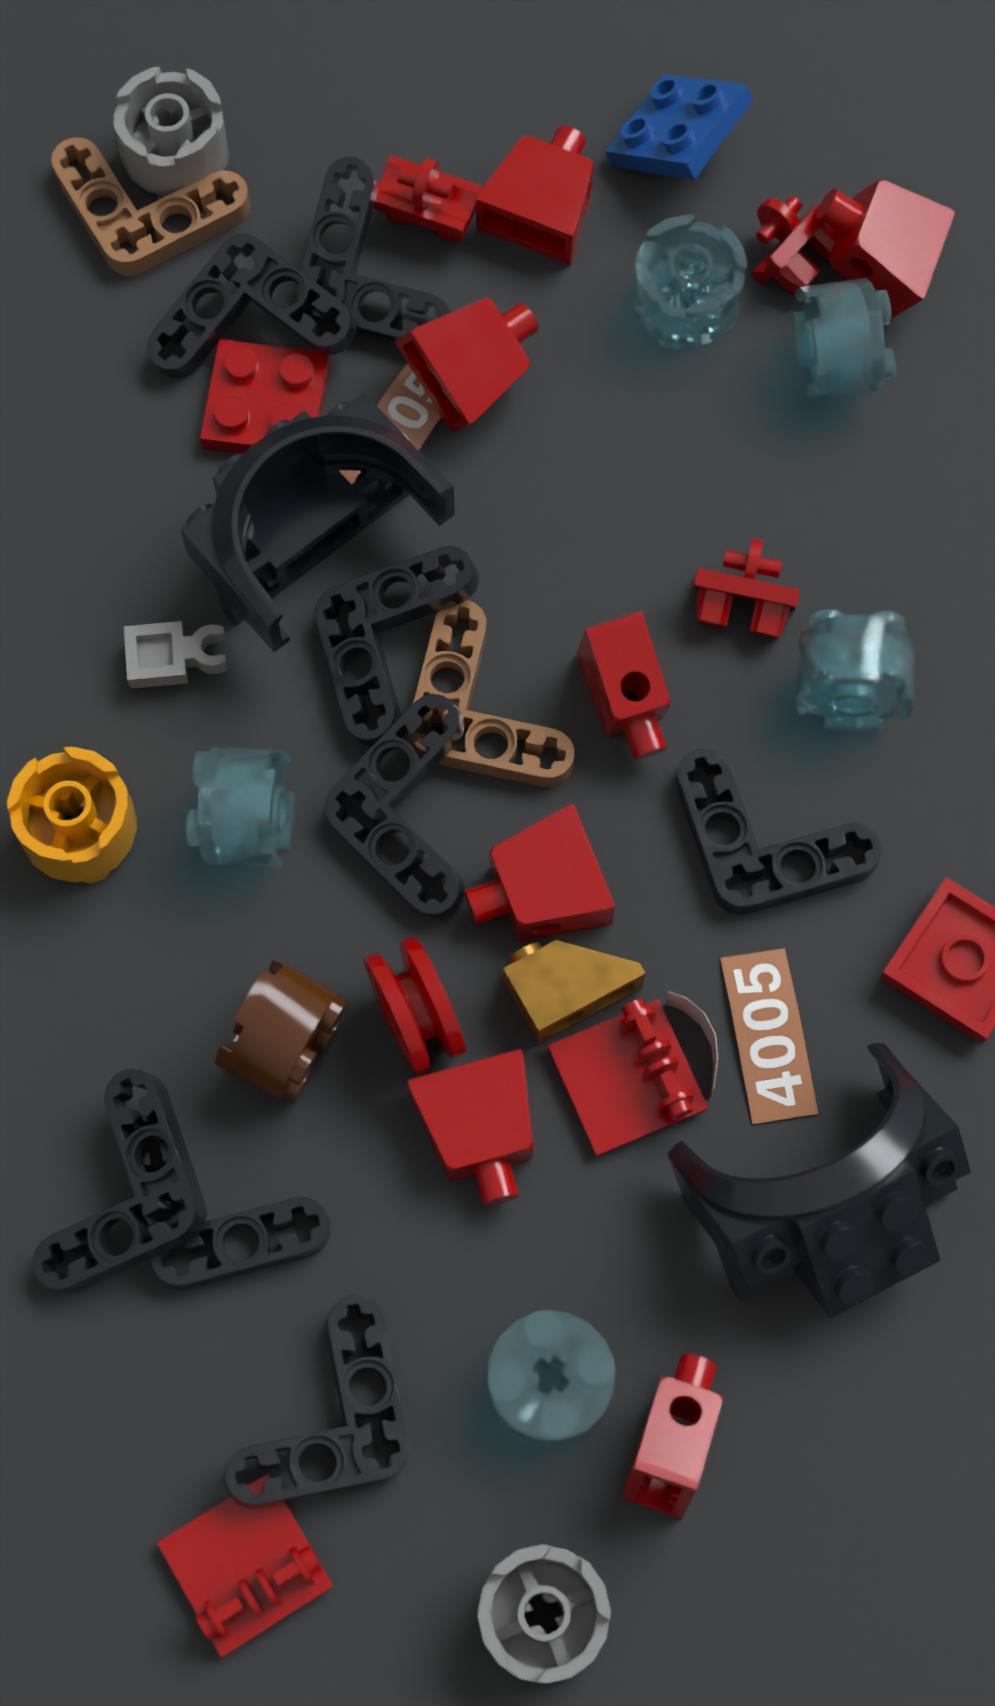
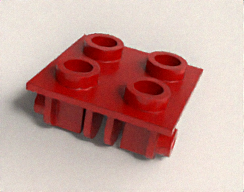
(627, 1076)
(244, 1569)

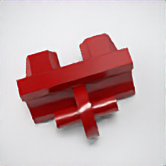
(426, 197)
(786, 260)
(771, 600)

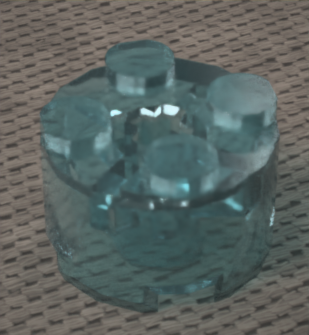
(688, 282)
(843, 338)
(855, 670)
(241, 807)
(544, 1341)

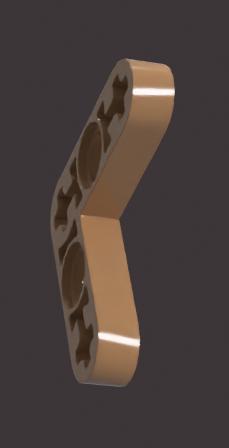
(131, 225)
(536, 736)

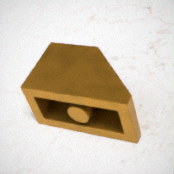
(566, 985)

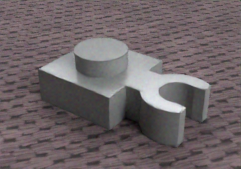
(162, 653)

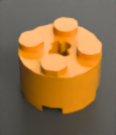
(63, 786)

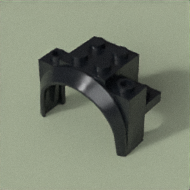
(295, 507)
(843, 1223)

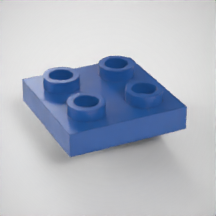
(679, 126)

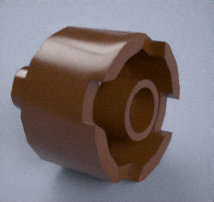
(279, 1028)

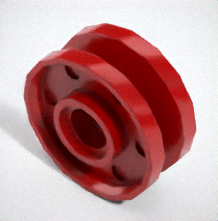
(415, 1005)

